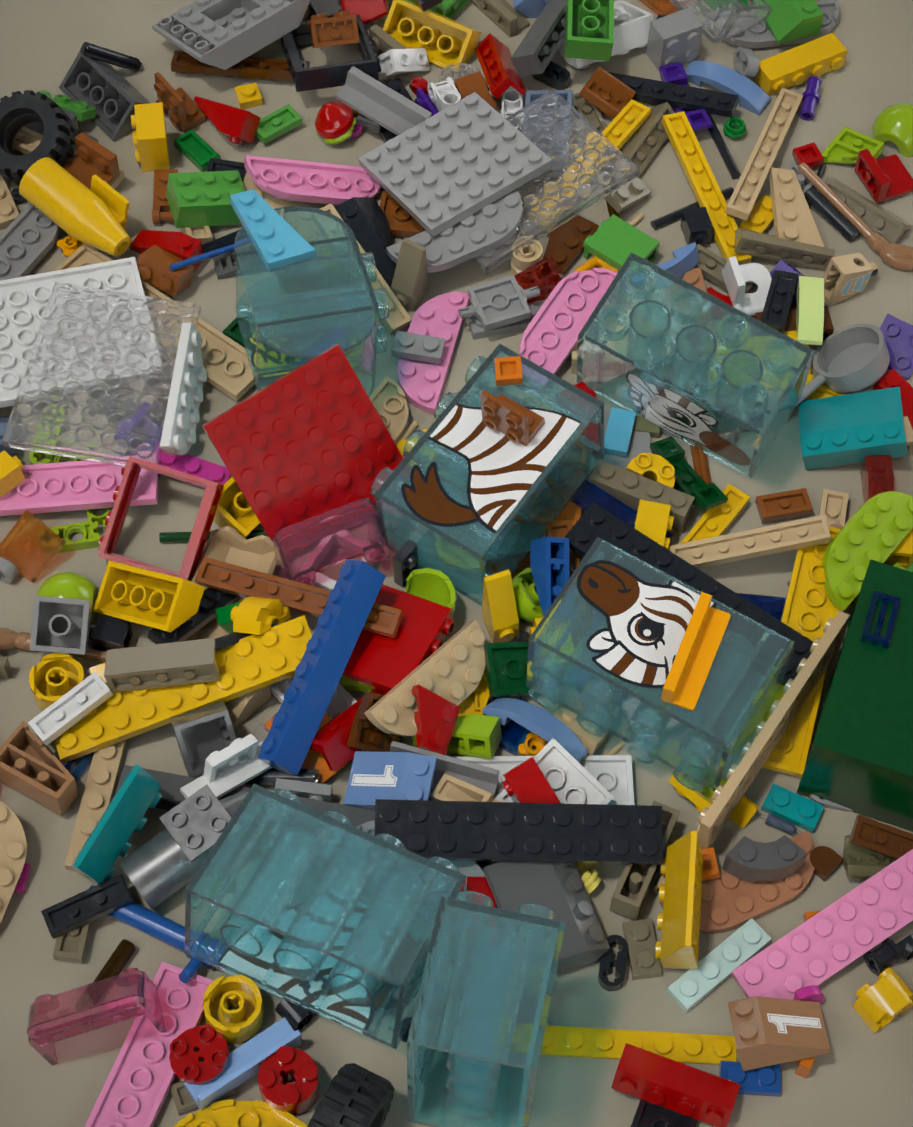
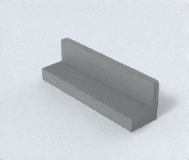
(380, 102)
(472, 773)

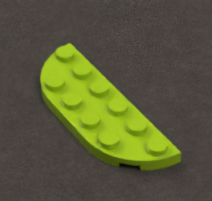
(866, 536)

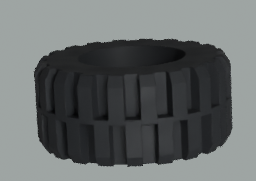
(28, 108)
(354, 1099)

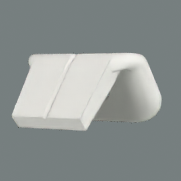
(735, 278)

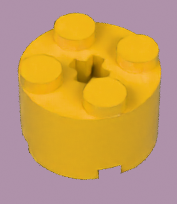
(54, 677)
(234, 992)

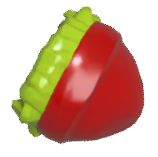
(335, 122)

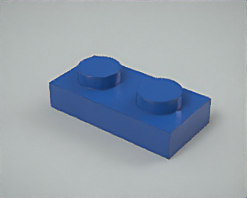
(758, 1082)

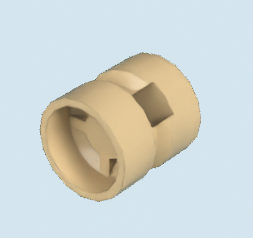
(526, 258)

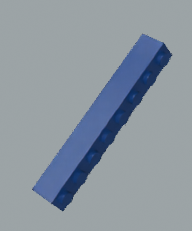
(321, 667)

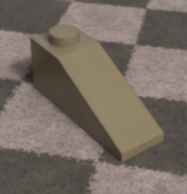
(410, 275)

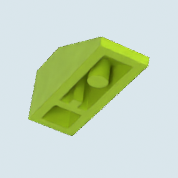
(474, 736)

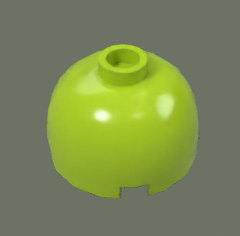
(526, 596)

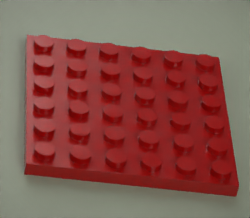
(304, 443)

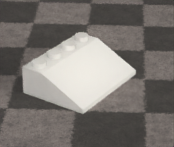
(630, 31)

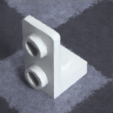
(402, 61)

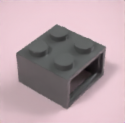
(201, 734)

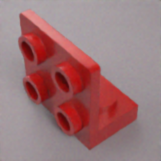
(883, 177)

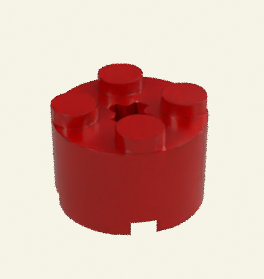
(289, 1065)

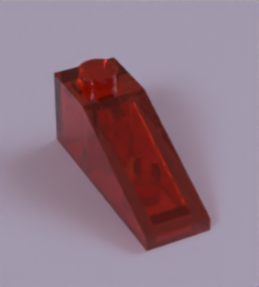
(544, 274)
(876, 475)

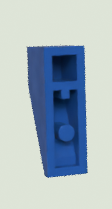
(549, 568)

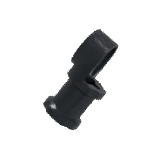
(889, 953)

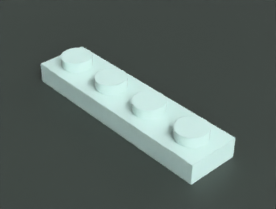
(718, 964)

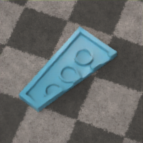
(270, 234)

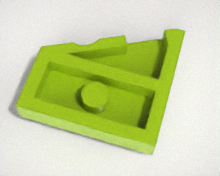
(847, 144)

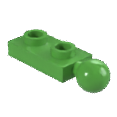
(79, 108)

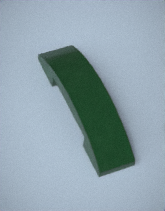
(686, 477)

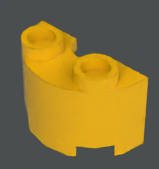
(653, 468)
(257, 614)
(883, 1000)

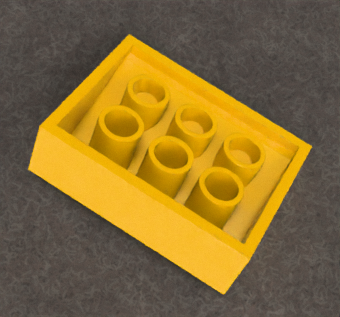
(681, 904)

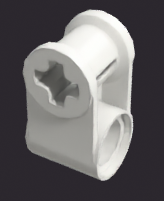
(443, 93)
(511, 102)

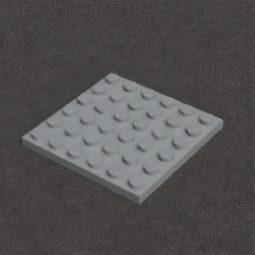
(455, 163)

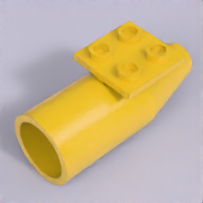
(88, 215)

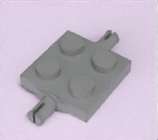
(499, 303)

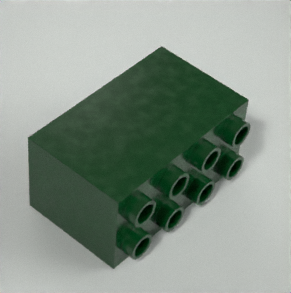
(866, 723)

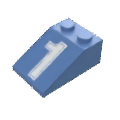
(389, 777)

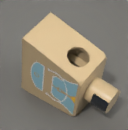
(847, 277)

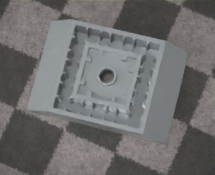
(230, 30)

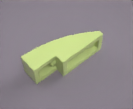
(810, 310)

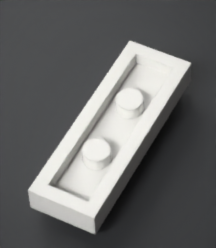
(70, 708)

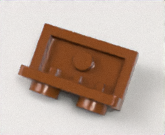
(607, 92)

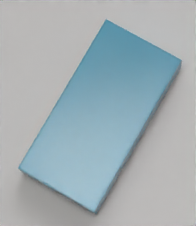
(619, 432)

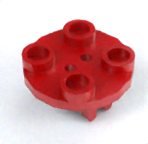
(211, 1048)

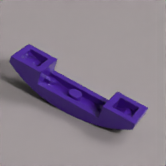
(676, 74)

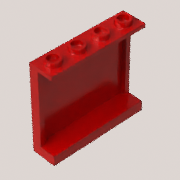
(388, 660)

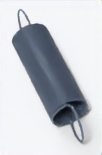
(780, 824)

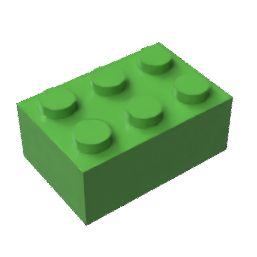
(589, 29)
(203, 198)

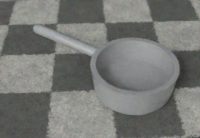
(850, 360)

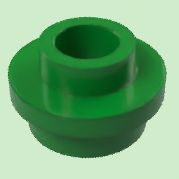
(734, 128)

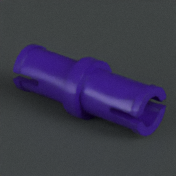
(810, 98)

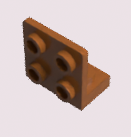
(333, 31)
(178, 105)
(92, 160)
(510, 418)

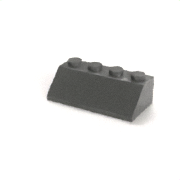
(103, 89)

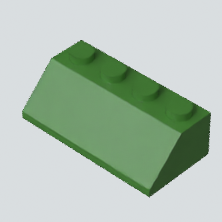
(793, 19)

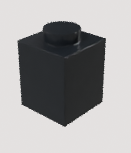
(696, 226)
(110, 633)

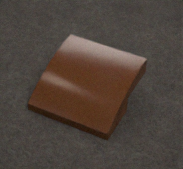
(364, 733)

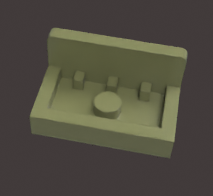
(862, 862)

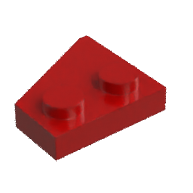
(434, 720)

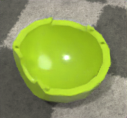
(896, 125)
(69, 586)
(432, 586)

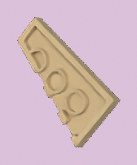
(790, 209)

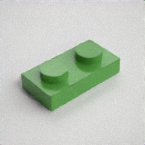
(277, 124)

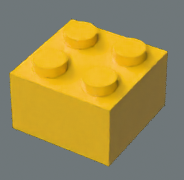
(150, 137)

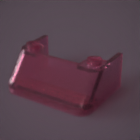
(329, 541)
(92, 1008)

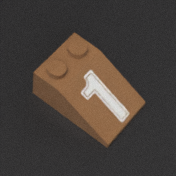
(777, 1031)

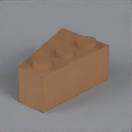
(35, 771)

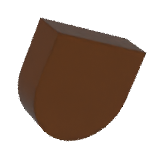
(824, 861)

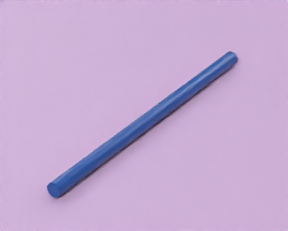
(201, 257)

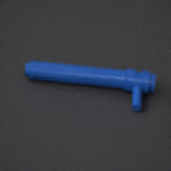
(161, 929)

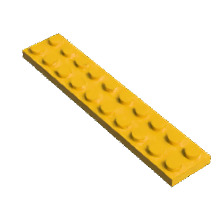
(806, 612)
(242, 667)

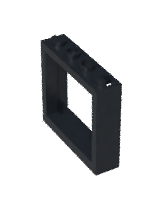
(328, 75)

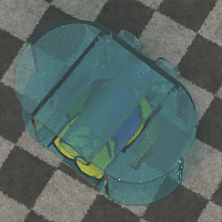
(310, 304)

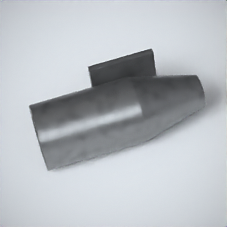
(177, 852)

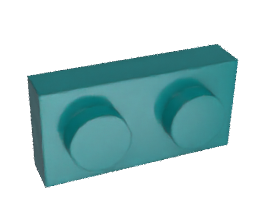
(792, 808)

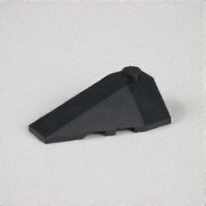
(370, 231)

